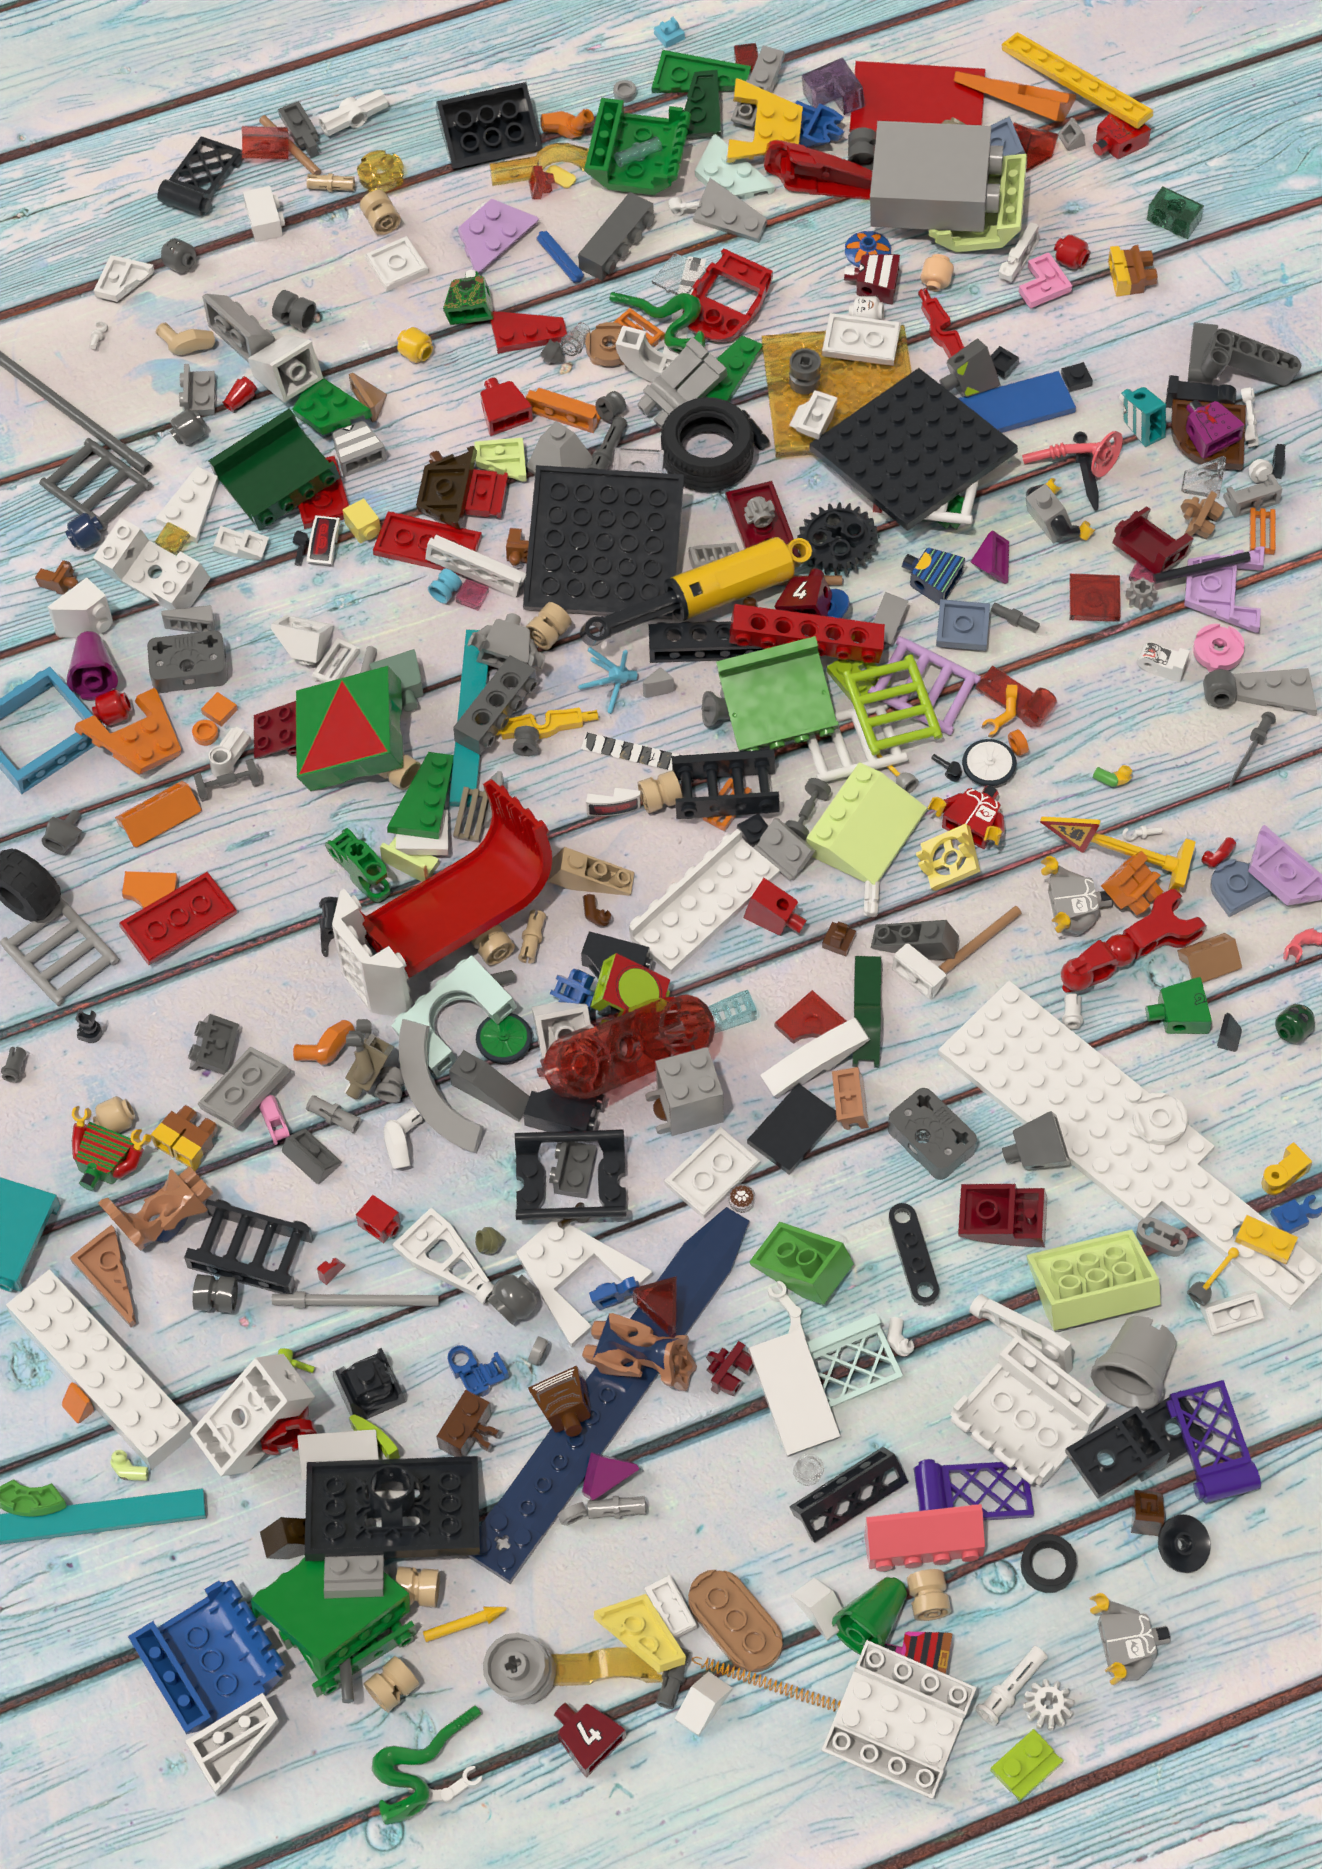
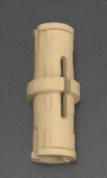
(331, 182)
(532, 936)

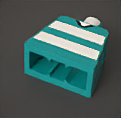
(1144, 415)

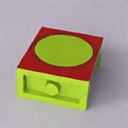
(627, 984)

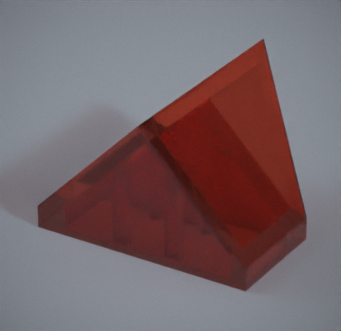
(1037, 144)
(659, 1303)

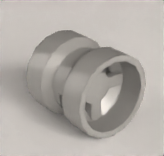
(390, 1086)

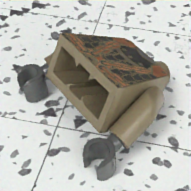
(370, 1058)

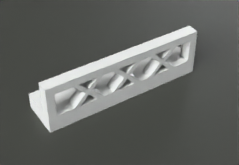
(475, 565)

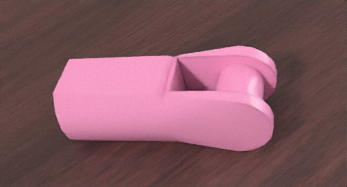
(273, 1118)

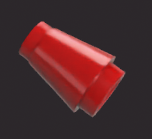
(240, 393)

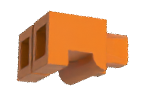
(1132, 881)

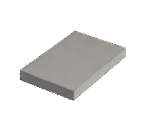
(243, 1087)

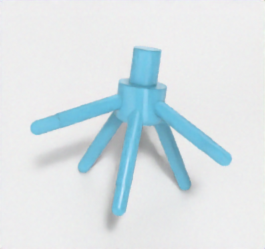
(617, 674)

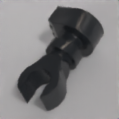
(89, 1028)

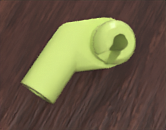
(125, 1469)

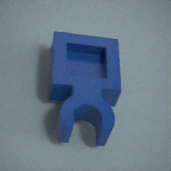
(1293, 1217)
(611, 1294)

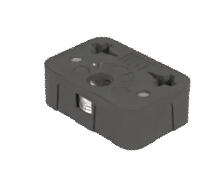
(187, 661)
(930, 1120)

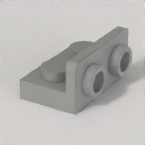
(198, 391)

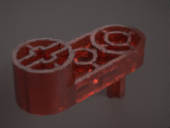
(592, 1054)

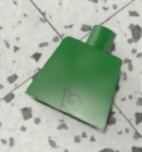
(1182, 1008)

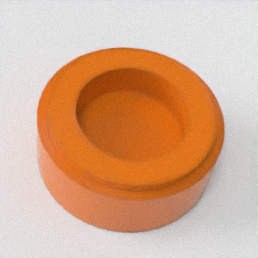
(205, 732)
(1018, 742)

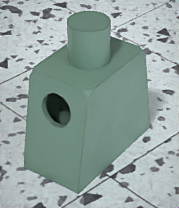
(407, 669)

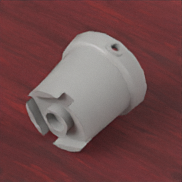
(1135, 1364)

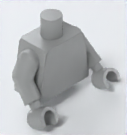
(506, 639)

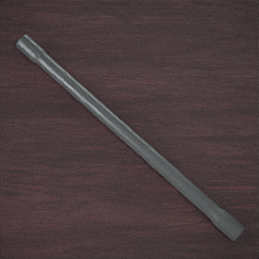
(132, 457)

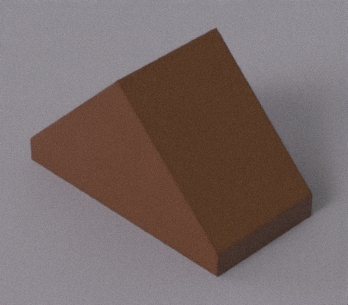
(1147, 1512)

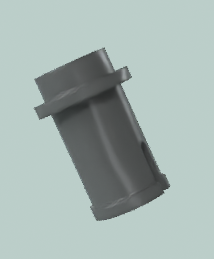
(12, 1070)

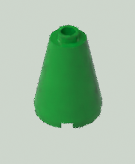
(871, 1615)

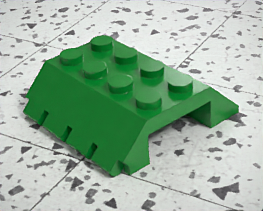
(618, 131)

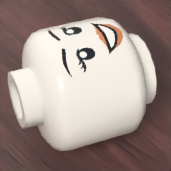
(867, 307)

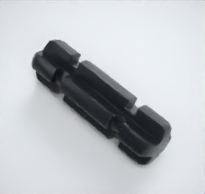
(761, 440)

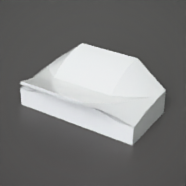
(815, 415)

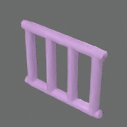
(947, 668)

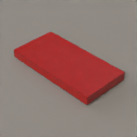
(407, 538)
(177, 918)

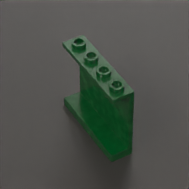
(273, 470)

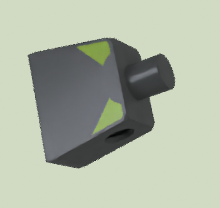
(971, 370)

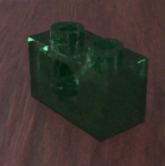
(1175, 212)

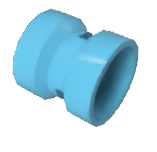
(443, 587)

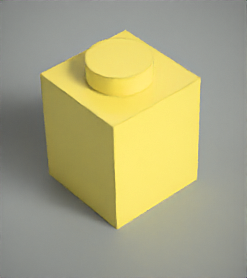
(362, 521)

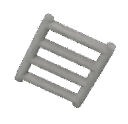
(41, 979)

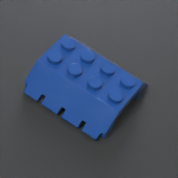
(209, 1657)

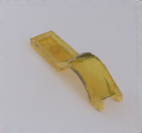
(520, 169)
(602, 1664)

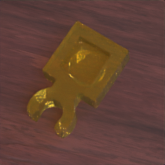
(172, 538)

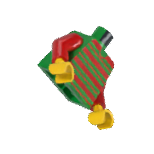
(102, 1152)

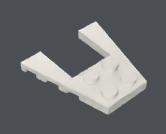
(557, 1256)

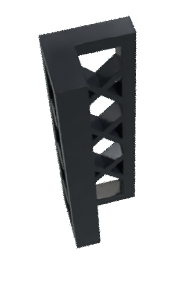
(845, 1484)

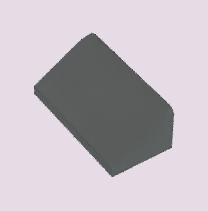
(310, 1155)

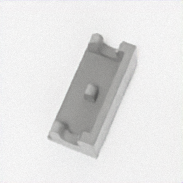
(1255, 496)

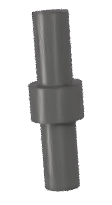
(1015, 617)

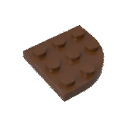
(1234, 453)

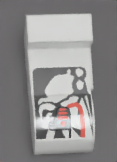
(1163, 661)

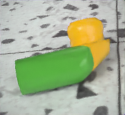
(1113, 779)

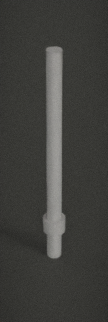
(301, 1299)

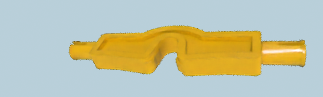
(554, 722)

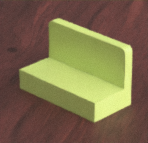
(417, 866)

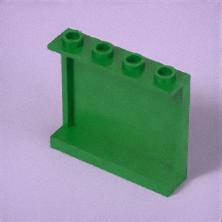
(327, 1627)

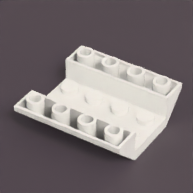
(375, 978)
(899, 1719)

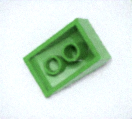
(803, 1261)

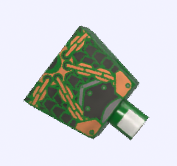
(468, 300)

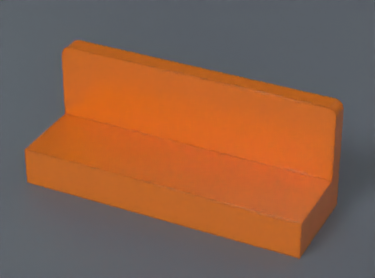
(564, 409)
(159, 813)

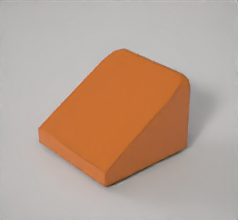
(77, 1403)

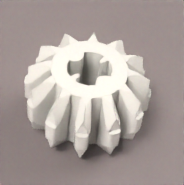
(1057, 1698)

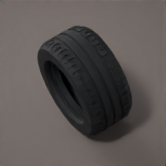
(708, 415)

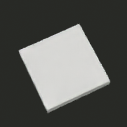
(396, 263)
(425, 846)

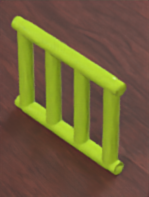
(917, 685)

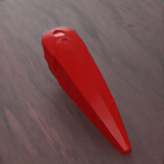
(816, 171)

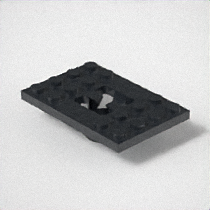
(445, 1508)

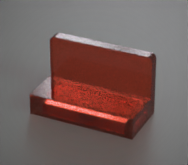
(265, 142)

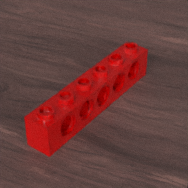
(797, 625)

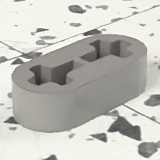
(1161, 1236)

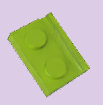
(1026, 1765)

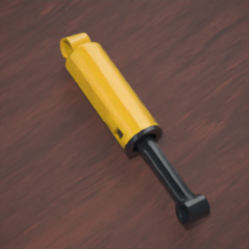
(708, 587)

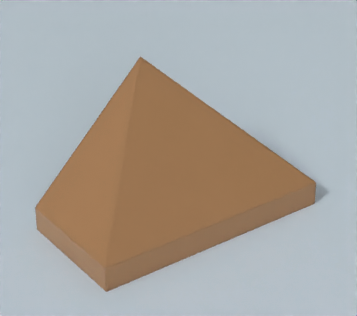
(367, 395)

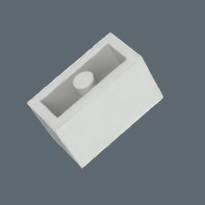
(263, 214)

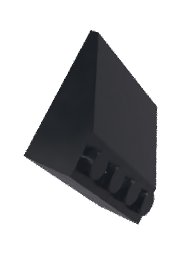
(488, 125)

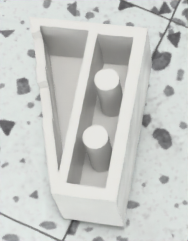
(231, 1741)

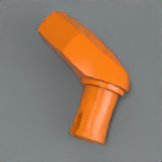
(566, 123)
(328, 1046)

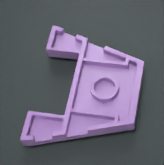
(1215, 591)

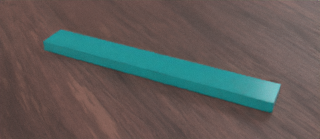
(465, 761)
(105, 1516)

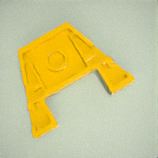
(774, 121)

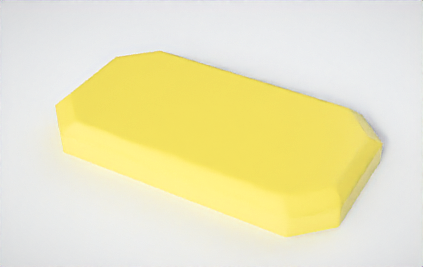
(562, 176)

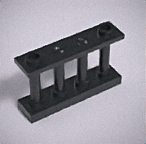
(720, 765)
(253, 1272)

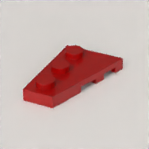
(525, 331)

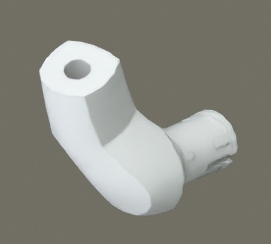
(395, 1135)

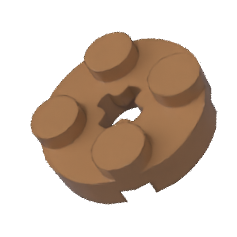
(598, 338)

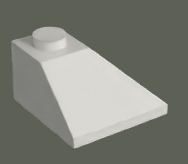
(303, 637)
(557, 1020)

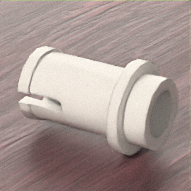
(1072, 1017)

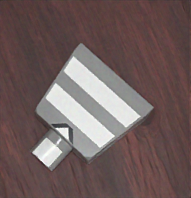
(357, 448)

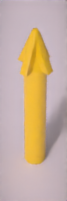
(488, 1614)

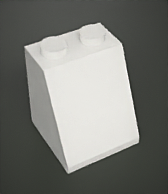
(286, 366)

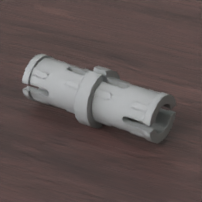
(333, 1114)
(616, 1507)

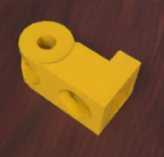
(1286, 1172)

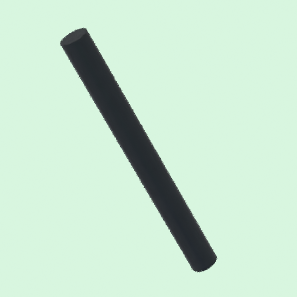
(1201, 567)

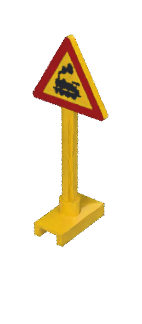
(1083, 831)

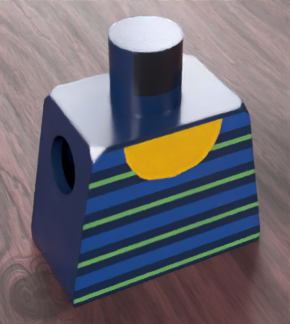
(934, 573)

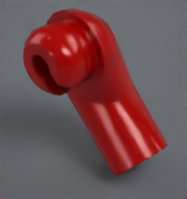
(1220, 855)

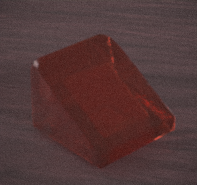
(746, 54)

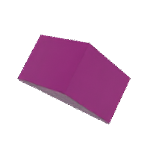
(605, 1473)

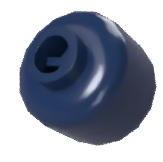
(84, 531)

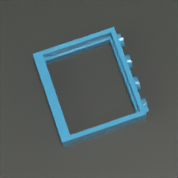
(59, 755)

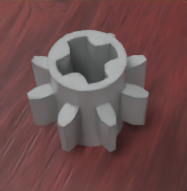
(759, 512)
(1141, 593)

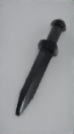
(1089, 480)

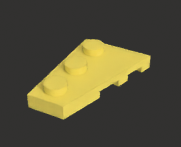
(642, 1631)

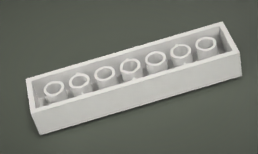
(100, 1369)

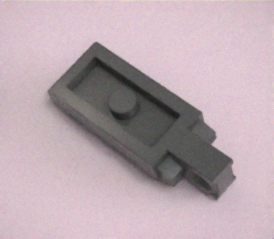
(300, 127)

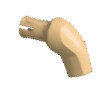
(185, 341)

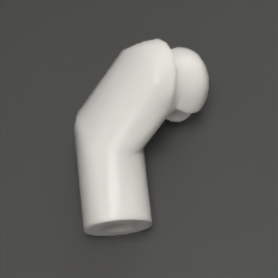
(896, 1340)

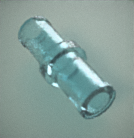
(638, 151)

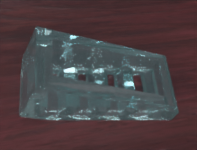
(735, 1002)

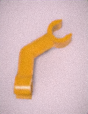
(1011, 696)

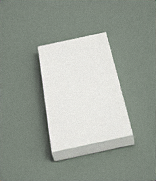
(793, 1392)

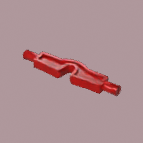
(938, 321)

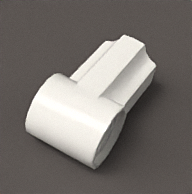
(228, 752)

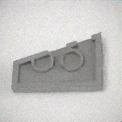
(728, 213)
(1279, 688)

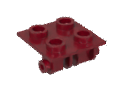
(275, 731)

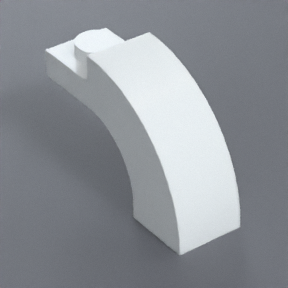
(640, 355)

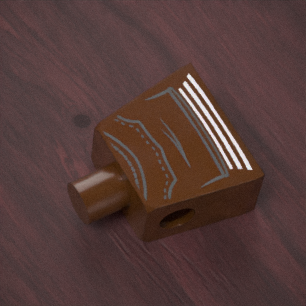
(563, 1400)

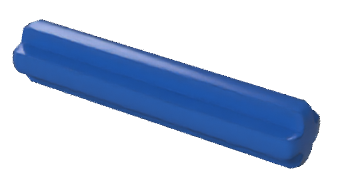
(560, 256)

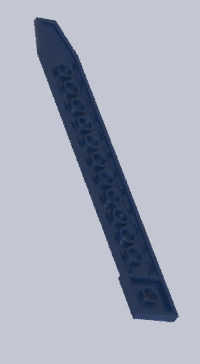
(561, 1460)

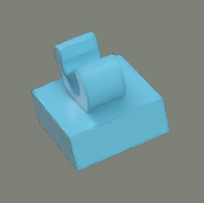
(669, 32)

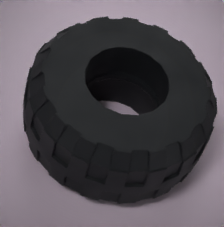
(27, 886)

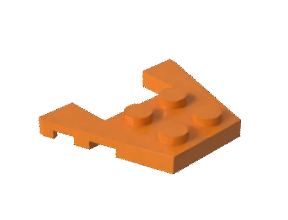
(141, 743)

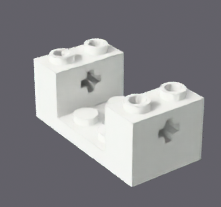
(132, 558)
(264, 1392)

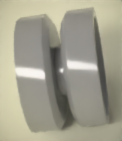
(519, 1668)

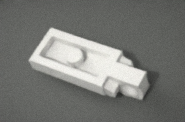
(1021, 253)

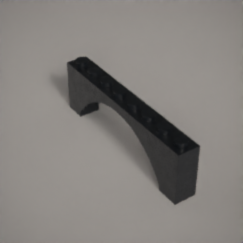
(546, 1108)

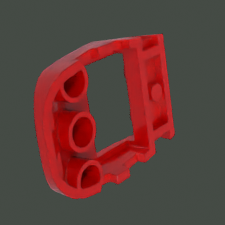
(719, 321)

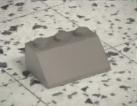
(235, 325)

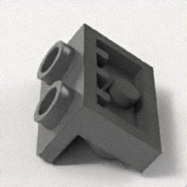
(213, 1044)
(573, 1168)

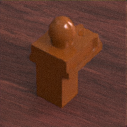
(516, 547)
(58, 581)

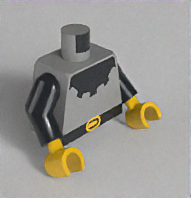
(1052, 515)

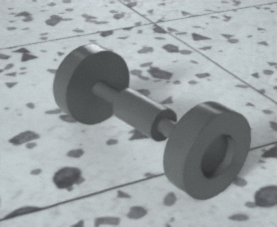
(226, 779)
(818, 790)

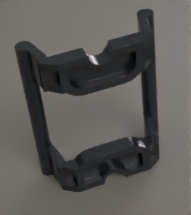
(531, 1173)

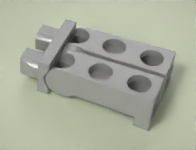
(686, 378)

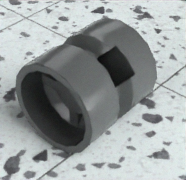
(862, 147)
(292, 309)
(804, 371)
(215, 1293)

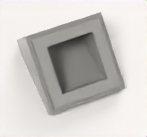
(658, 684)

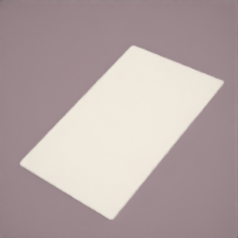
(337, 1447)

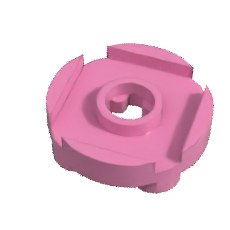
(1212, 659)

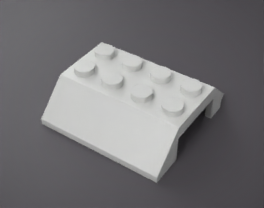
(1028, 1412)

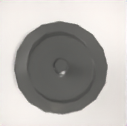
(713, 709)

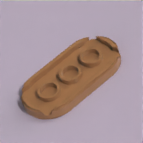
(735, 1620)

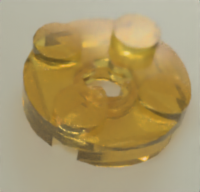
(384, 181)

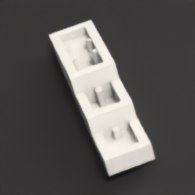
(815, 1056)

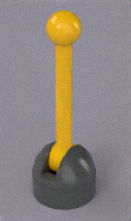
(1201, 1291)

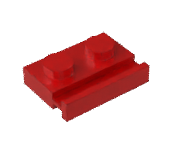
(486, 493)

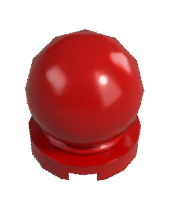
(285, 1433)

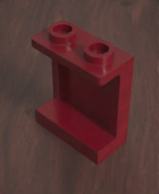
(1149, 543)

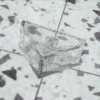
(1204, 478)

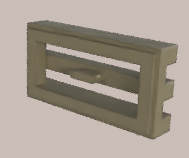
(475, 794)

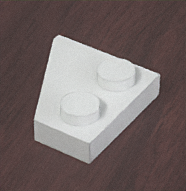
(121, 277)

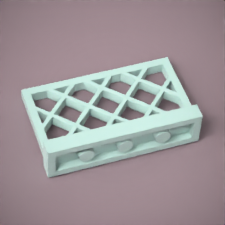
(846, 1337)

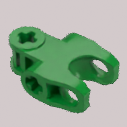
(360, 863)

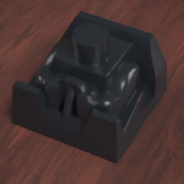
(369, 1386)

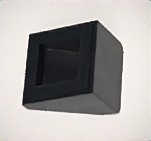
(1229, 1034)

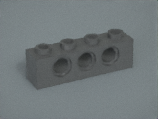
(497, 692)

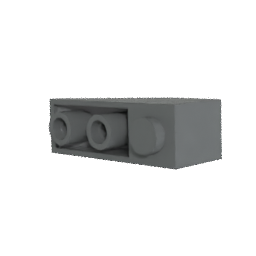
(931, 938)

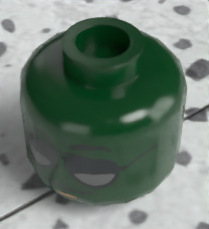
(1295, 1023)

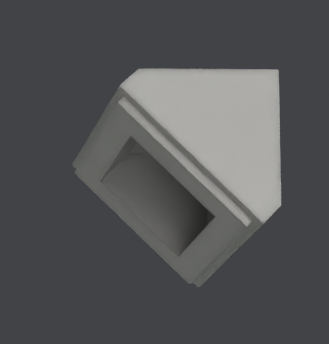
(1072, 135)

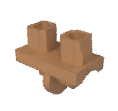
(1198, 512)

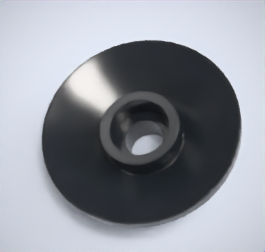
(1194, 1543)

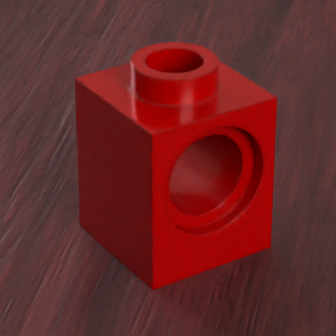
(378, 1219)

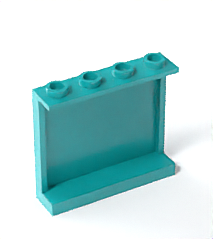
(22, 1222)

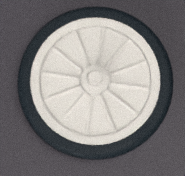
(989, 762)

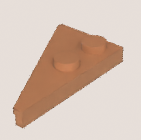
(103, 1268)

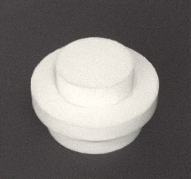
(1259, 470)

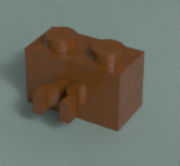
(466, 1425)

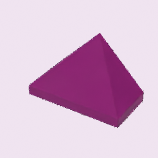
(993, 556)

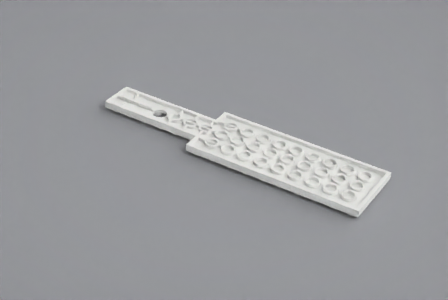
(1041, 1066)

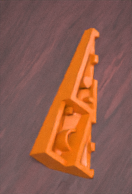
(1039, 100)

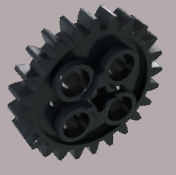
(839, 538)

